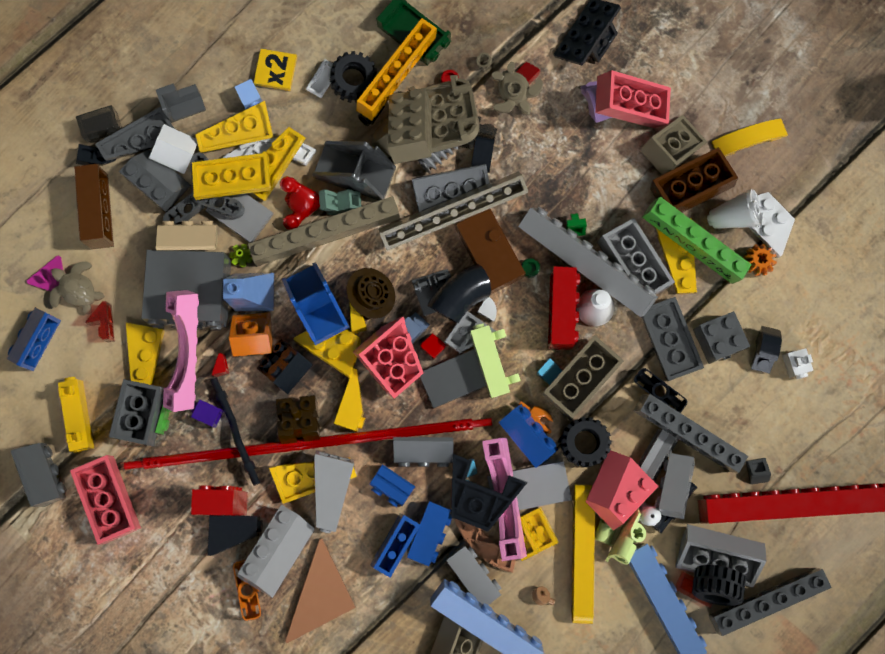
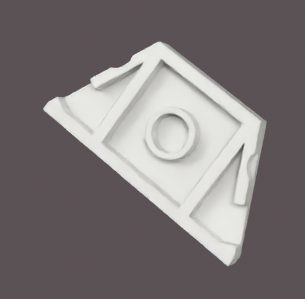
(776, 224)

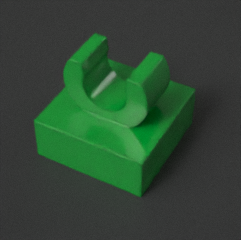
(577, 225)

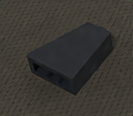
(231, 531)

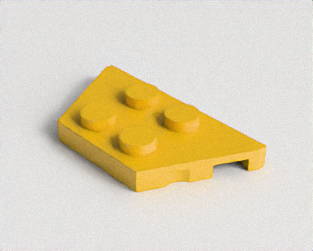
(334, 351)

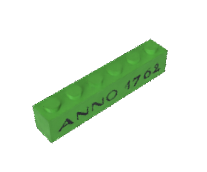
(696, 240)

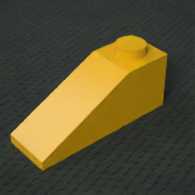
(351, 408)

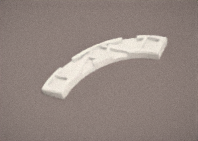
(302, 156)

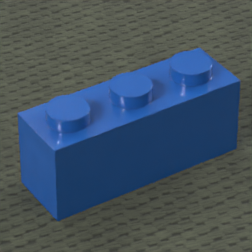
(528, 435)
(430, 534)
(395, 545)

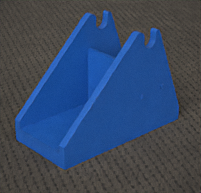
(315, 304)

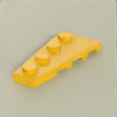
(239, 129)

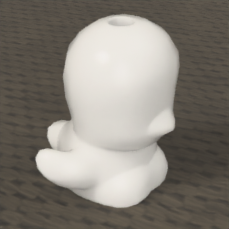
(646, 517)

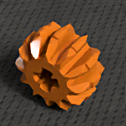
(767, 260)

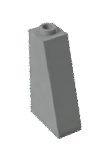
(331, 485)

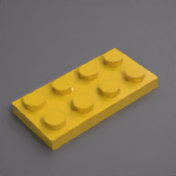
(231, 176)

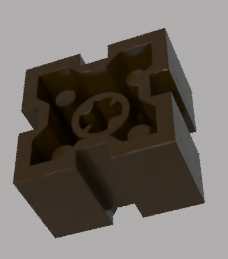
(298, 419)

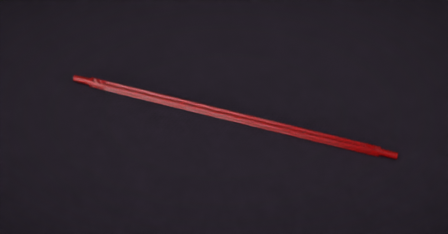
(327, 441)

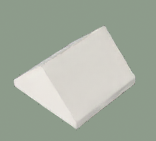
(173, 149)

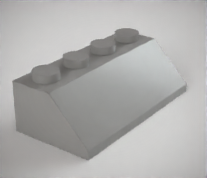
(710, 547)
(276, 551)

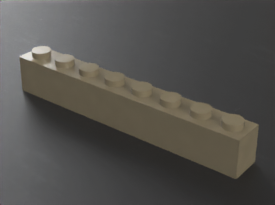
(453, 210)
(324, 231)

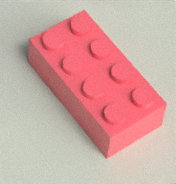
(632, 99)
(105, 499)

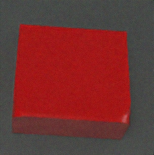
(529, 71)
(433, 346)
(221, 366)

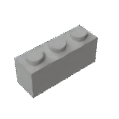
(675, 485)
(474, 575)

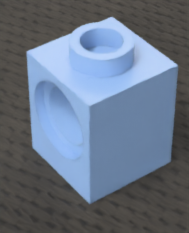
(248, 94)

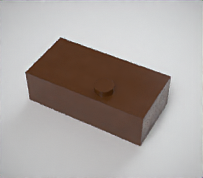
(695, 181)
(94, 206)
(490, 249)

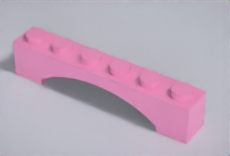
(181, 389)
(510, 527)

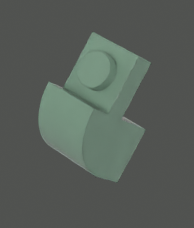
(339, 202)

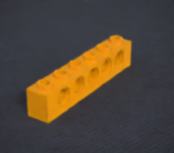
(396, 69)

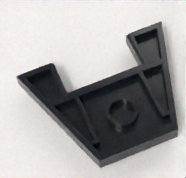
(477, 503)

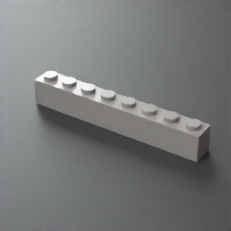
(588, 262)

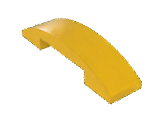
(750, 136)

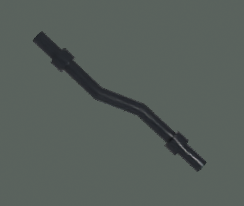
(248, 465)

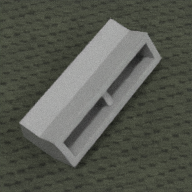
(657, 452)

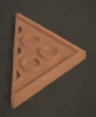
(322, 596)

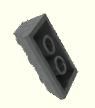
(155, 180)
(137, 413)
(423, 451)
(39, 474)

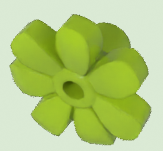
(241, 255)

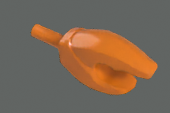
(537, 413)

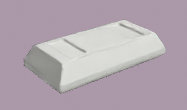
(321, 79)

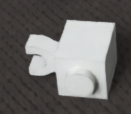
(798, 363)

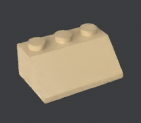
(187, 236)

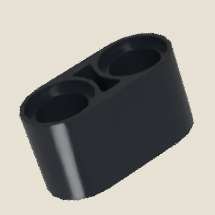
(483, 151)

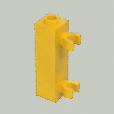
(75, 415)

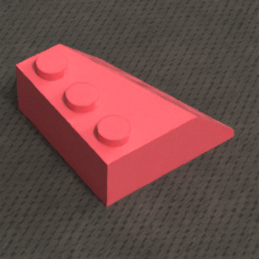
(391, 357)
(619, 489)

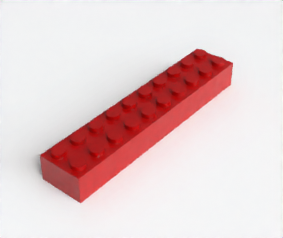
(792, 504)

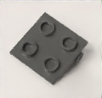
(427, 286)

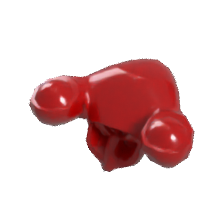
(300, 200)

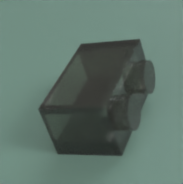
(98, 124)

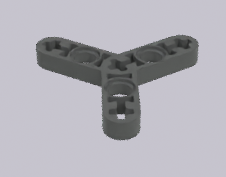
(198, 205)

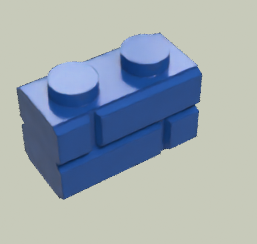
(391, 485)

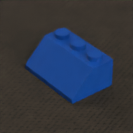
(33, 339)

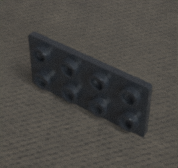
(590, 33)

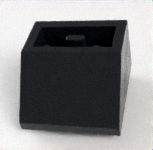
(284, 366)

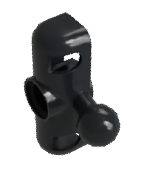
(650, 385)

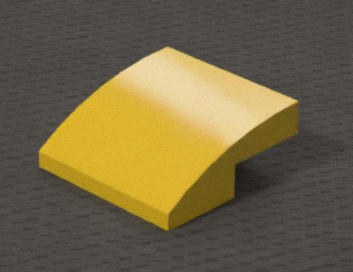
(537, 532)

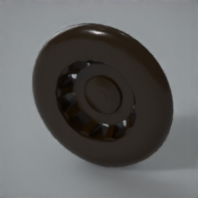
(376, 289)

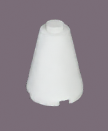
(738, 212)
(595, 307)

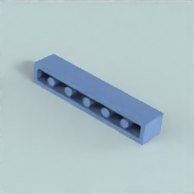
(665, 602)
(483, 621)

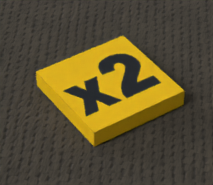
(275, 69)

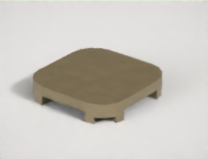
(452, 113)

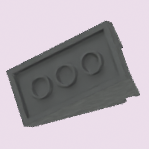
(355, 167)

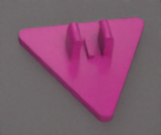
(43, 278)

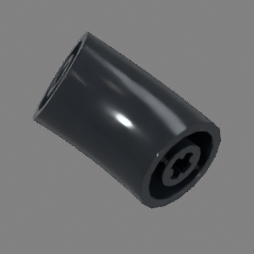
(461, 293)

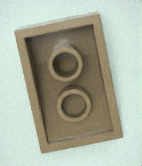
(673, 145)

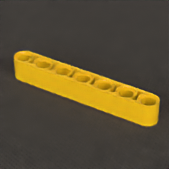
(583, 557)

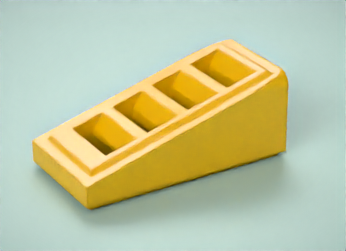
(357, 321)

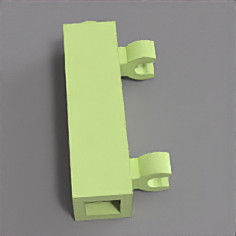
(489, 360)

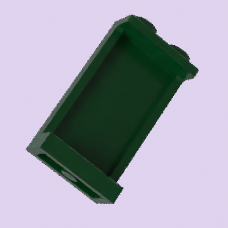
(400, 19)

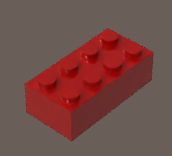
(562, 308)
(219, 500)

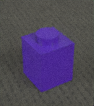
(206, 413)

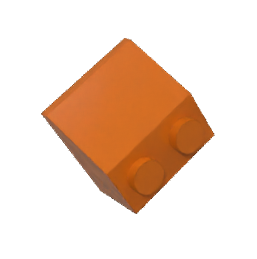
(251, 334)

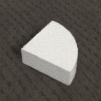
(488, 309)

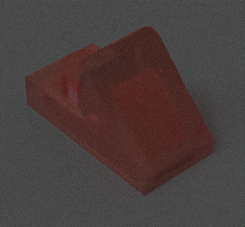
(103, 317)

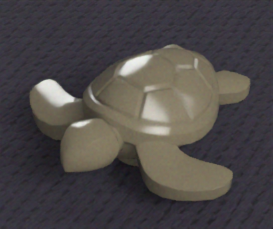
(515, 90)
(74, 287)

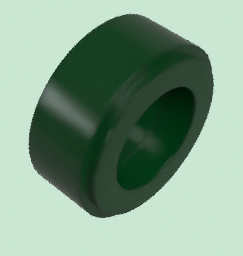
(530, 267)

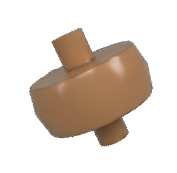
(542, 596)

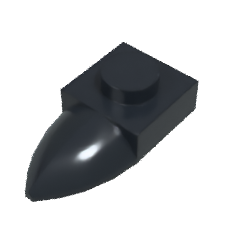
(90, 155)

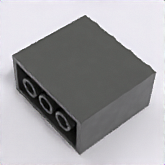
(188, 271)

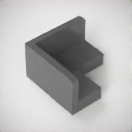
(180, 103)

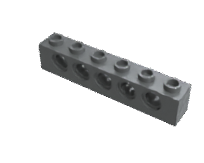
(690, 433)
(770, 601)

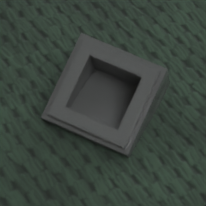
(758, 471)

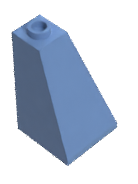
(249, 291)

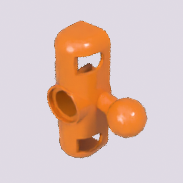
(247, 602)

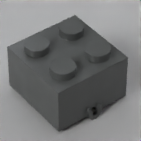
(721, 337)

